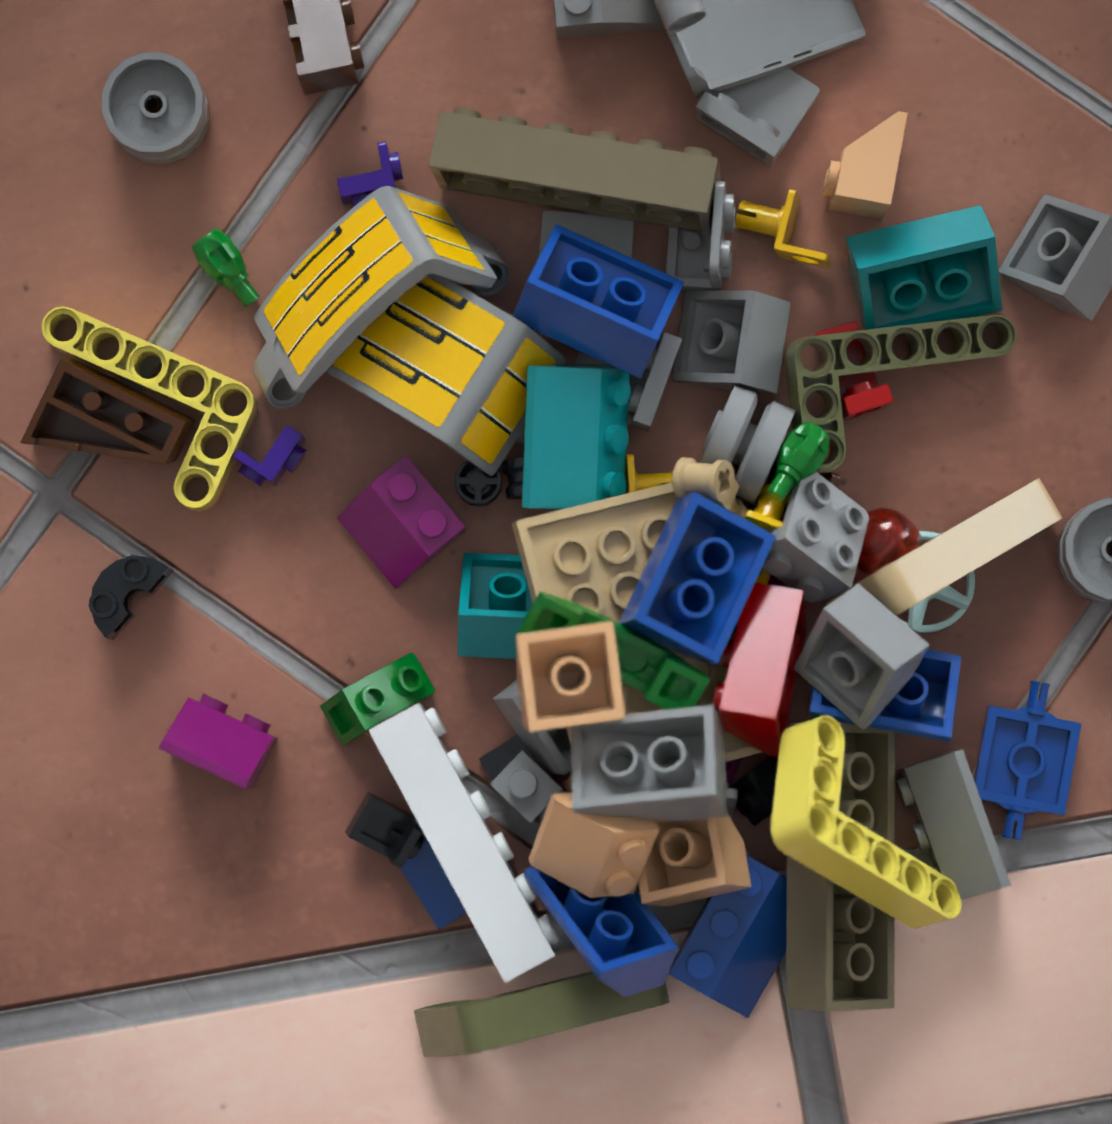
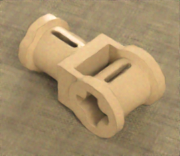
(709, 480)

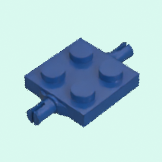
(1026, 760)

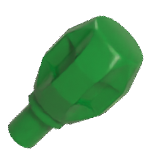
(224, 264)
(798, 458)

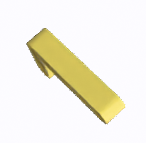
(168, 385)
(840, 849)

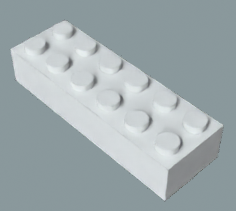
(463, 841)

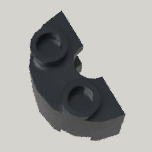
(118, 585)

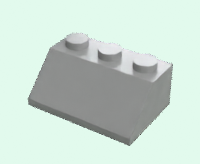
(953, 823)

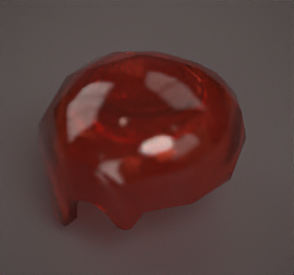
(887, 539)

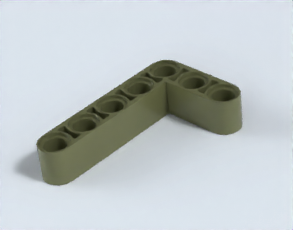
(879, 357)
(525, 1014)

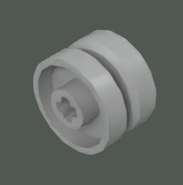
(143, 83)
(747, 444)
(1083, 552)

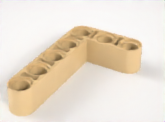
(962, 548)

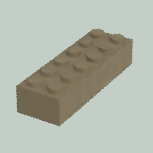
(575, 170)
(836, 941)

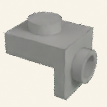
(526, 787)

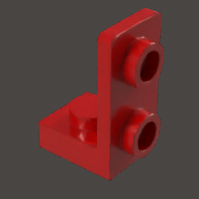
(859, 391)

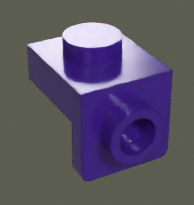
(357, 187)
(283, 456)

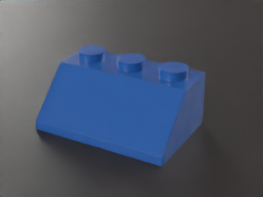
(597, 300)
(697, 579)
(922, 705)
(613, 934)
(737, 941)

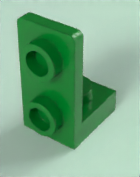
(377, 698)

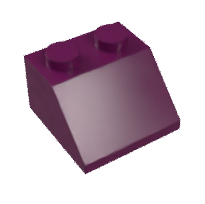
(401, 522)
(219, 741)

